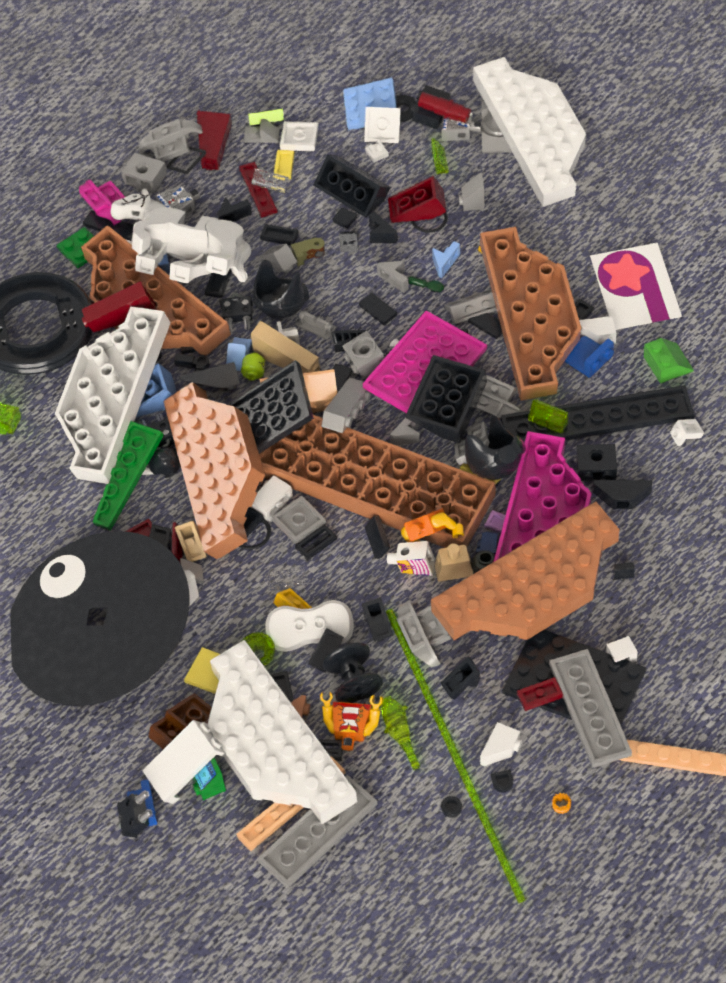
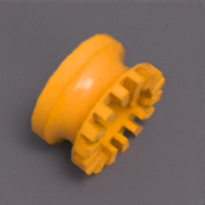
(559, 797)

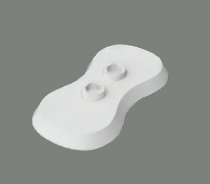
(298, 627)

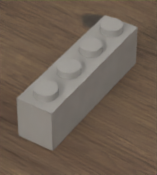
(345, 406)

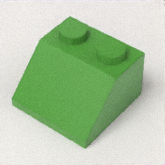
(666, 360)

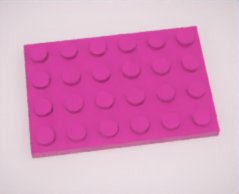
(404, 367)

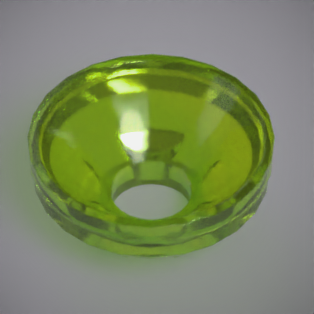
(262, 642)

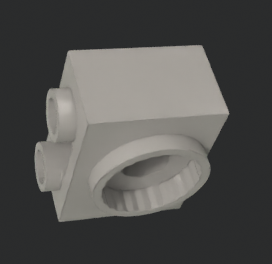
(144, 172)
(363, 354)

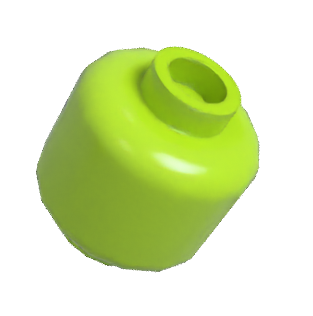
(253, 366)

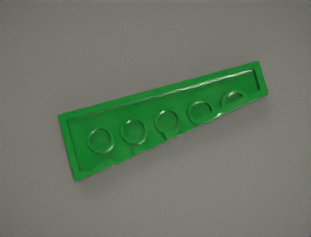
(138, 448)

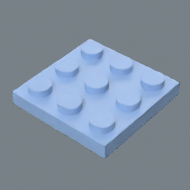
(372, 94)

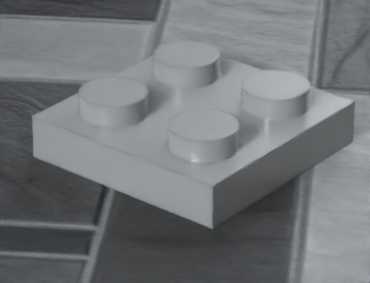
(298, 520)

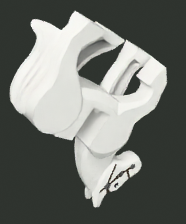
(206, 248)

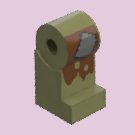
(308, 249)

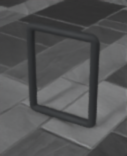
(192, 166)

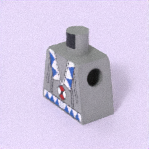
(456, 130)
(179, 199)

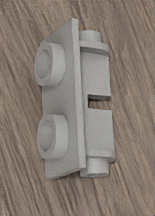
(315, 325)

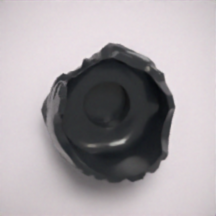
(165, 462)

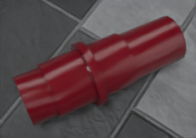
(444, 107)

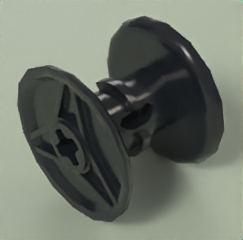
(348, 663)

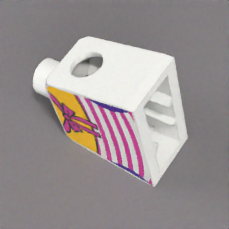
(413, 558)

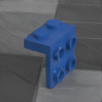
(590, 356)

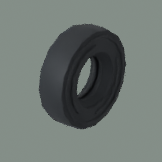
(408, 101)

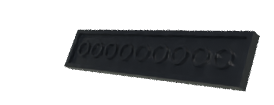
(611, 414)

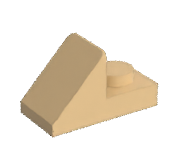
(190, 541)

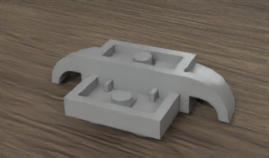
(169, 139)
(496, 398)
(478, 430)
(421, 632)

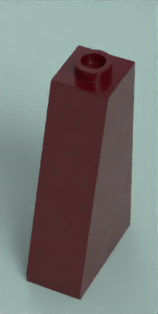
(214, 137)
(115, 308)

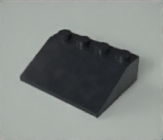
(447, 398)

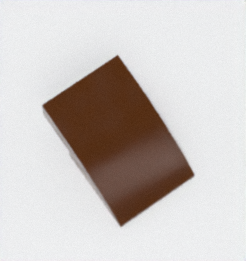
(178, 718)

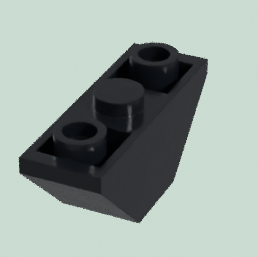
(622, 492)

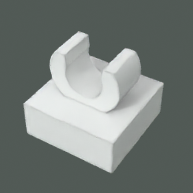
(376, 151)

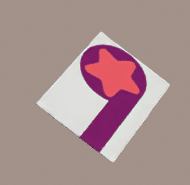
(635, 286)

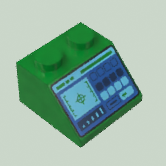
(209, 781)

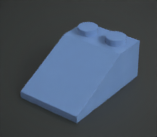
(158, 389)

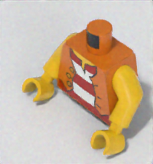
(430, 524)
(350, 720)

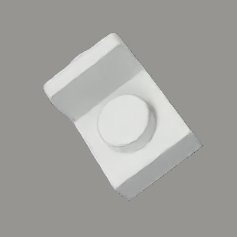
(685, 430)

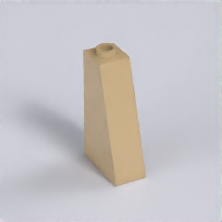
(281, 350)

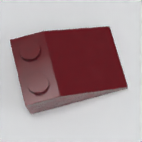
(418, 202)

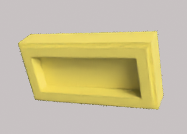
(284, 162)

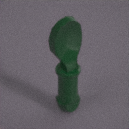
(434, 286)

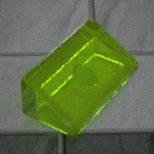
(439, 157)
(548, 416)

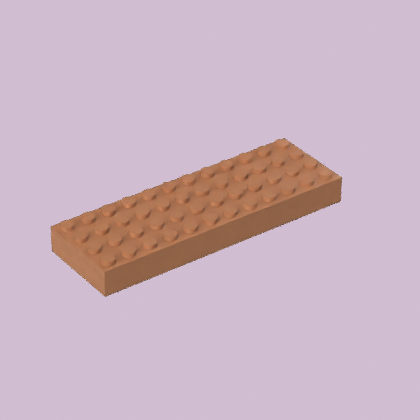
(378, 479)

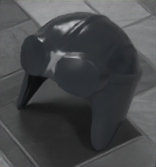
(276, 295)
(500, 456)

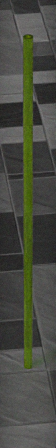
(456, 759)

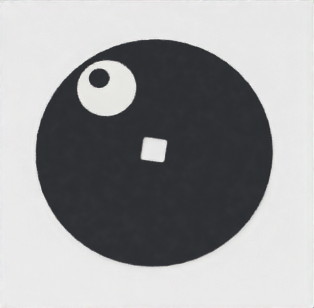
(144, 619)

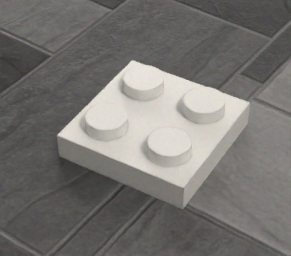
(382, 124)
(299, 136)

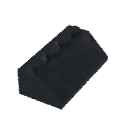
(351, 185)

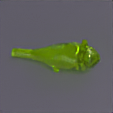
(397, 726)

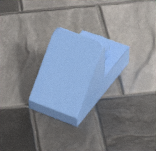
(444, 260)
(237, 351)

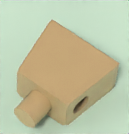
(453, 563)

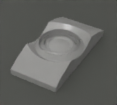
(492, 137)

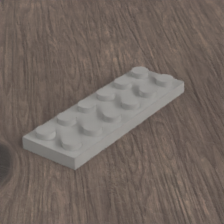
(590, 708)
(310, 839)

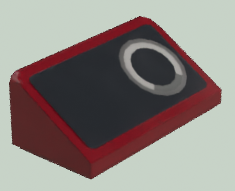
(174, 543)

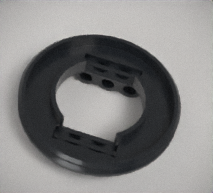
(60, 348)

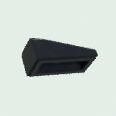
(343, 335)

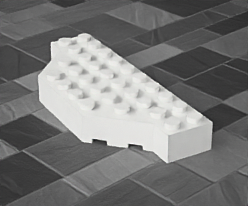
(535, 126)
(108, 391)
(270, 741)

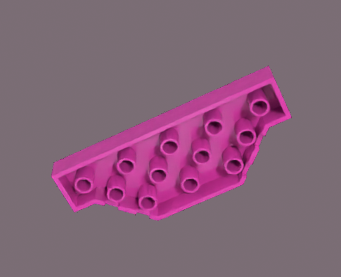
(542, 493)

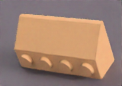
(320, 388)

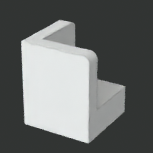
(291, 333)
(622, 649)

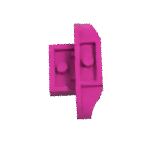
(101, 198)

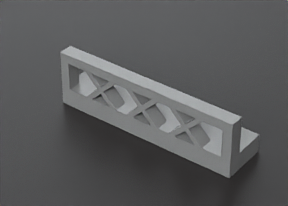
(464, 308)

